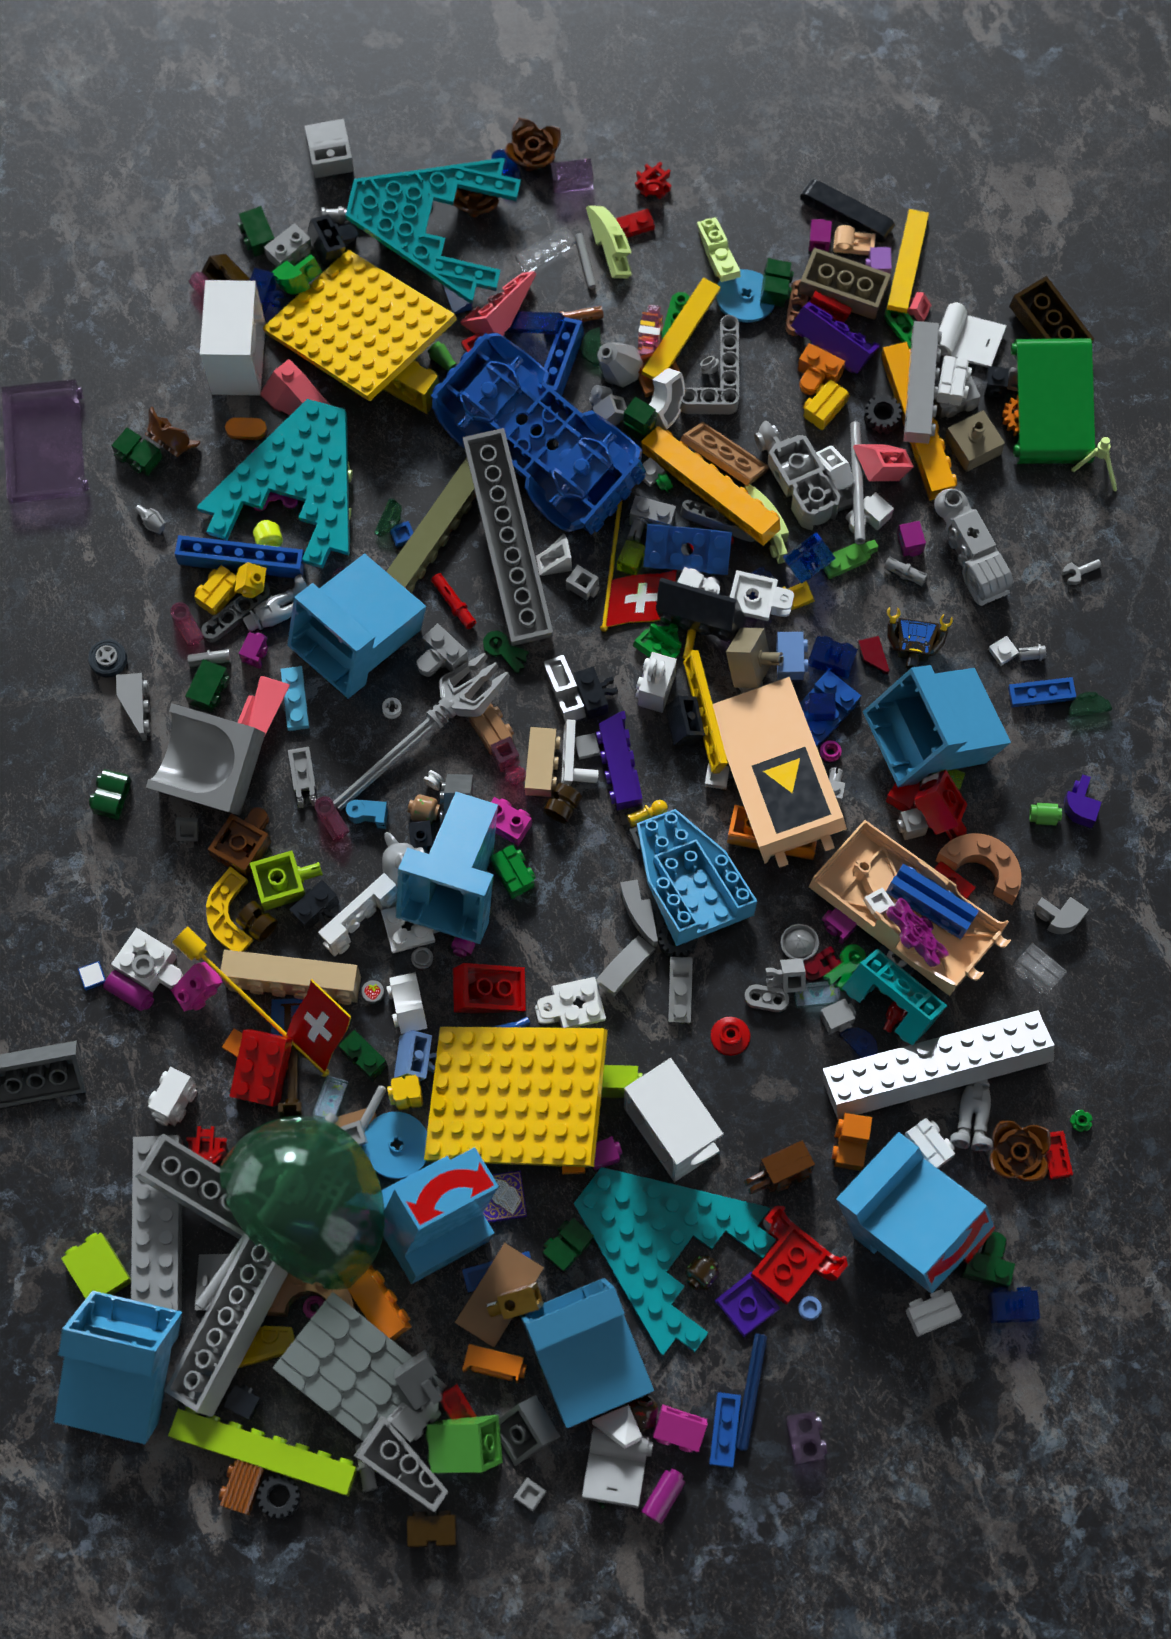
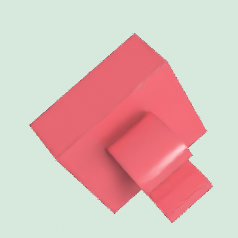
(919, 306)

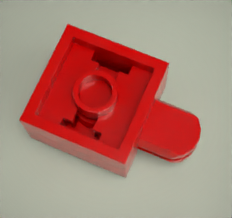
(942, 804)

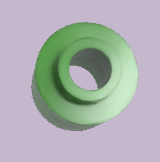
(1045, 814)

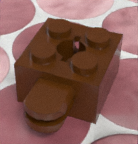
(241, 841)
(782, 1169)

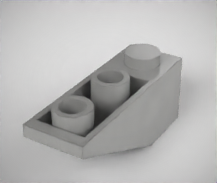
(132, 695)

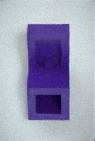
(1081, 808)

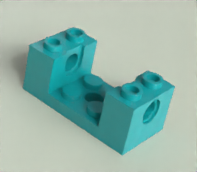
(907, 992)

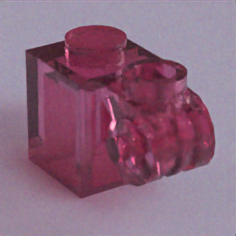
(507, 760)

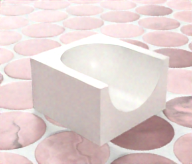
(232, 337)
(672, 1119)

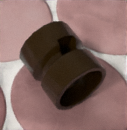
(561, 805)
(254, 919)

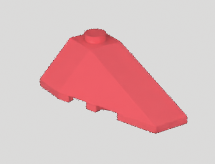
(501, 309)
(289, 389)

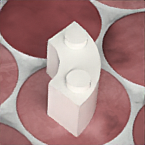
(667, 397)
(408, 1003)

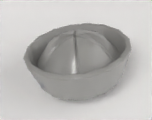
(799, 942)

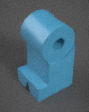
(368, 811)

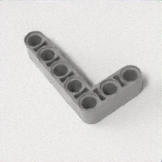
(727, 373)

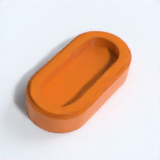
(246, 428)

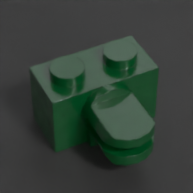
(989, 1265)

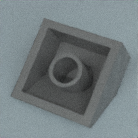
(526, 1430)

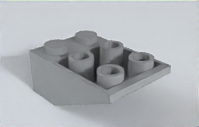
(329, 148)

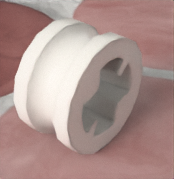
(391, 715)
(433, 780)

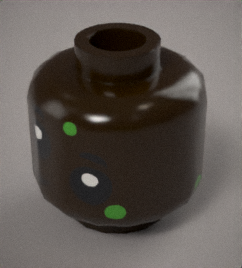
(702, 1272)

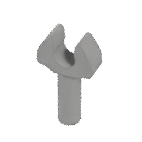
(1079, 571)

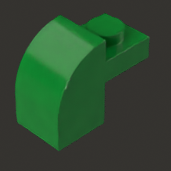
(297, 278)

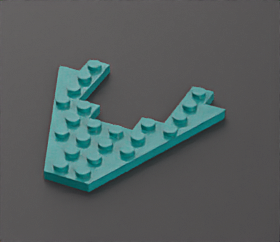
(398, 209)

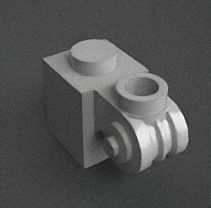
(607, 405)
(410, 1422)

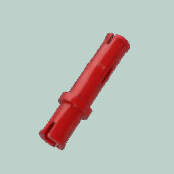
(458, 607)

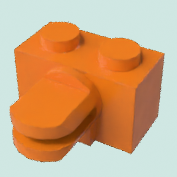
(818, 368)

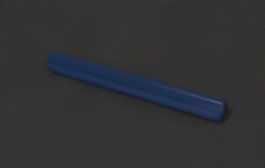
(751, 1391)

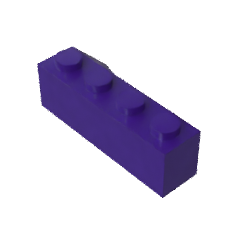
(834, 337)
(620, 762)

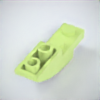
(614, 242)
(717, 250)
(777, 545)

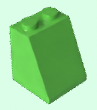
(464, 1444)

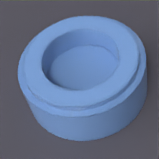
(809, 1308)

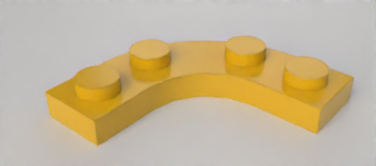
(218, 911)

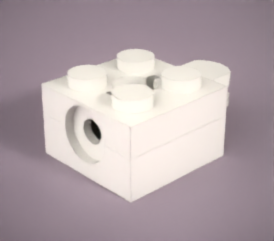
(656, 682)
(162, 955)

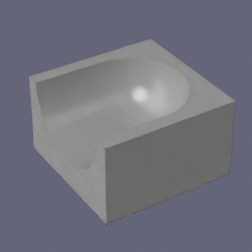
(208, 760)

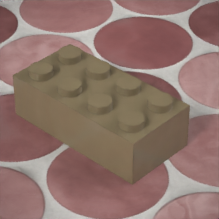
(846, 281)

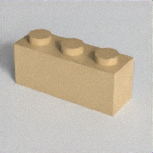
(541, 762)

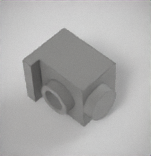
(582, 577)

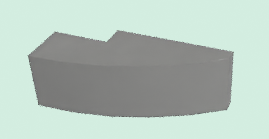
(564, 689)
(639, 911)
(625, 965)

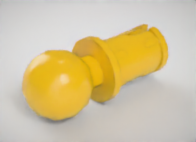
(658, 807)

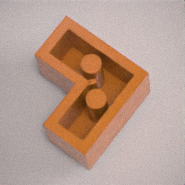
(852, 1142)

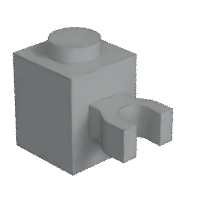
(791, 975)

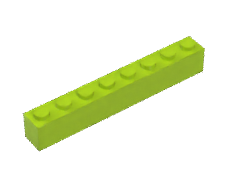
(264, 1452)

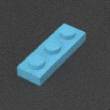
(295, 699)

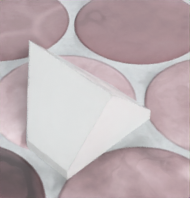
(555, 558)

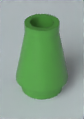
(441, 355)

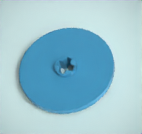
(743, 308)
(407, 1132)

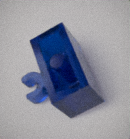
(266, 288)
(809, 557)
(832, 656)
(1014, 1305)

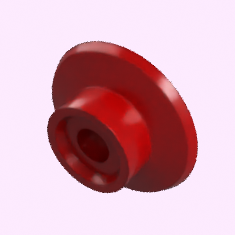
(728, 1045)

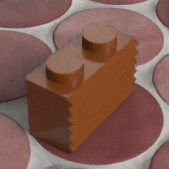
(241, 1487)

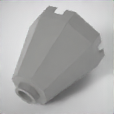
(619, 363)

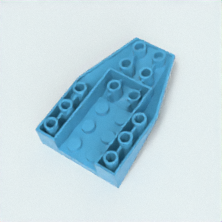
(691, 878)

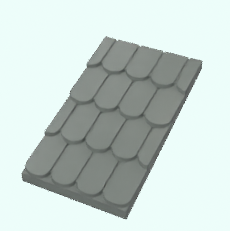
(346, 1367)

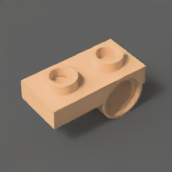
(852, 242)

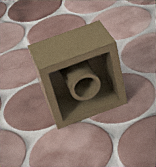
(974, 441)
(750, 657)

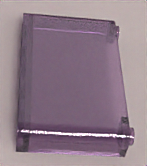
(43, 441)

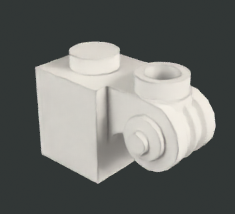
(876, 512)
(695, 579)

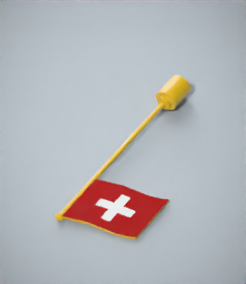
(631, 597)
(314, 1026)

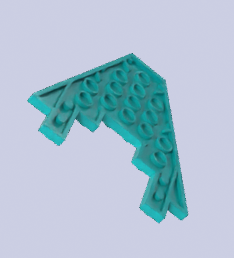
(301, 461)
(646, 1227)

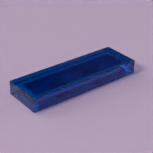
(536, 323)

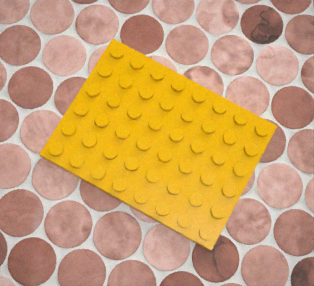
(359, 324)
(517, 1095)

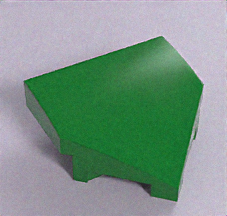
(660, 640)

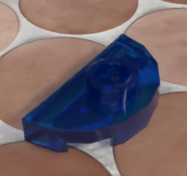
(860, 1041)

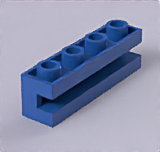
(932, 901)

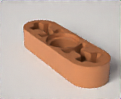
(791, 314)

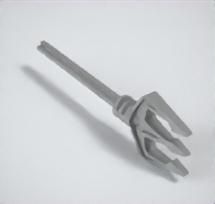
(452, 703)

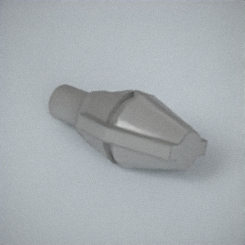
(151, 519)

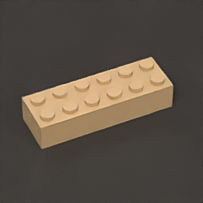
(290, 975)

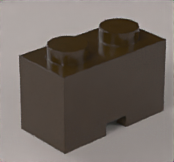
(223, 268)
(427, 1529)

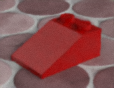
(488, 988)

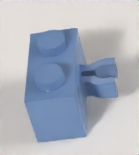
(793, 649)
(414, 1055)

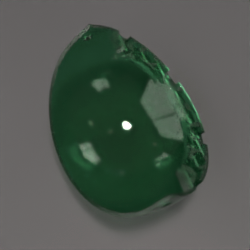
(307, 1199)

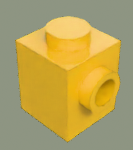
(250, 580)

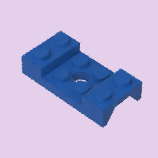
(709, 553)
(845, 699)

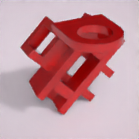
(656, 184)
(210, 1146)

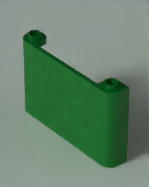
(1054, 400)

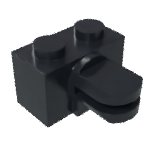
(329, 238)

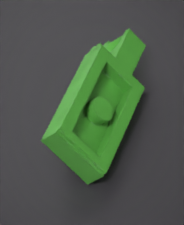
(850, 558)

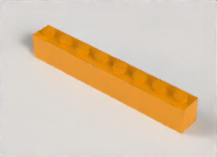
(930, 457)
(711, 485)

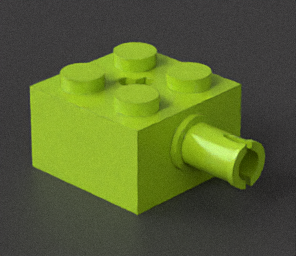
(292, 879)

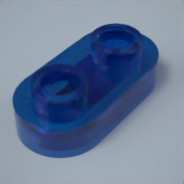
(510, 167)

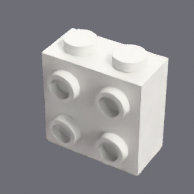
(172, 1097)

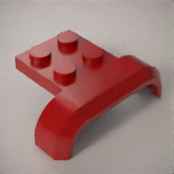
(793, 1258)

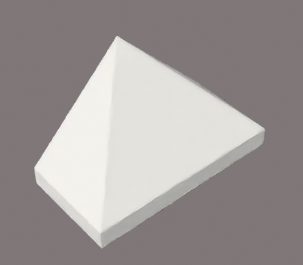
(619, 1426)

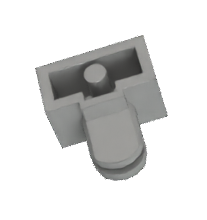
(441, 652)

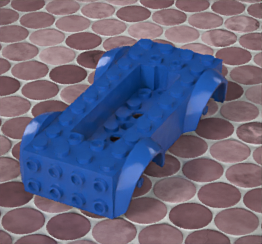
(568, 485)

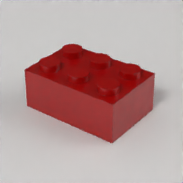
(261, 1067)

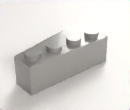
(394, 1460)

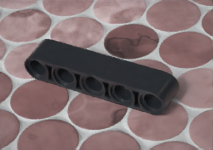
(847, 210)

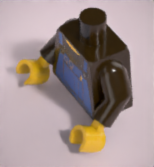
(915, 638)

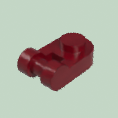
(814, 967)

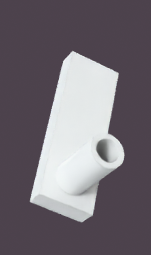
(569, 773)

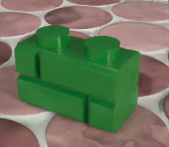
(512, 871)

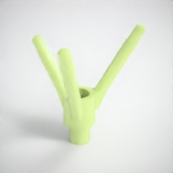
(1101, 452)

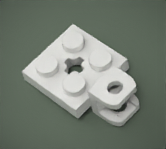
(770, 597)
(400, 938)
(561, 1005)

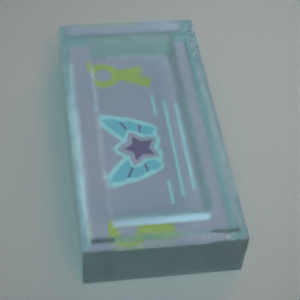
(817, 994)
(330, 1097)

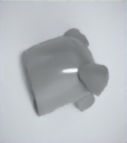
(393, 856)

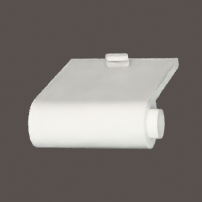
(968, 336)

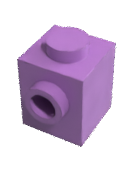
(879, 259)

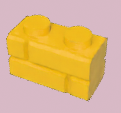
(825, 404)
(216, 591)
(405, 1092)

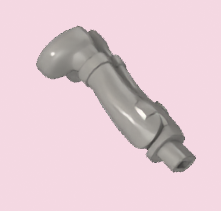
(270, 611)
(974, 1100)

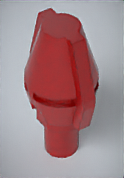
(895, 1015)

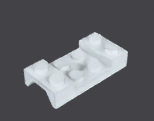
(379, 894)

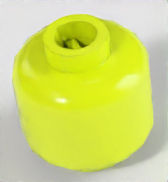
(267, 534)

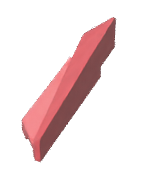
(262, 707)

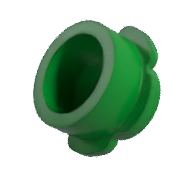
(664, 482)
(1077, 1125)

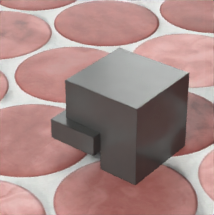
(417, 1380)

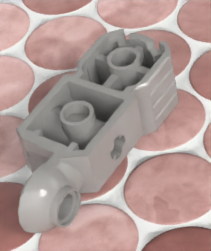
(800, 475)
(984, 566)

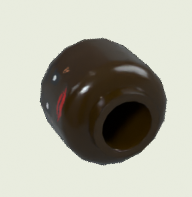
(644, 1412)

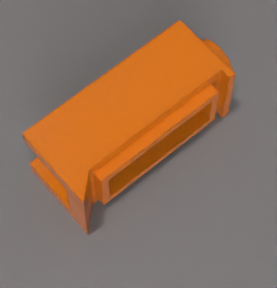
(494, 1363)

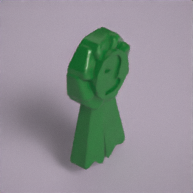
(850, 957)

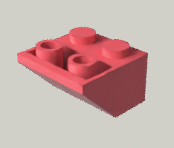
(883, 461)

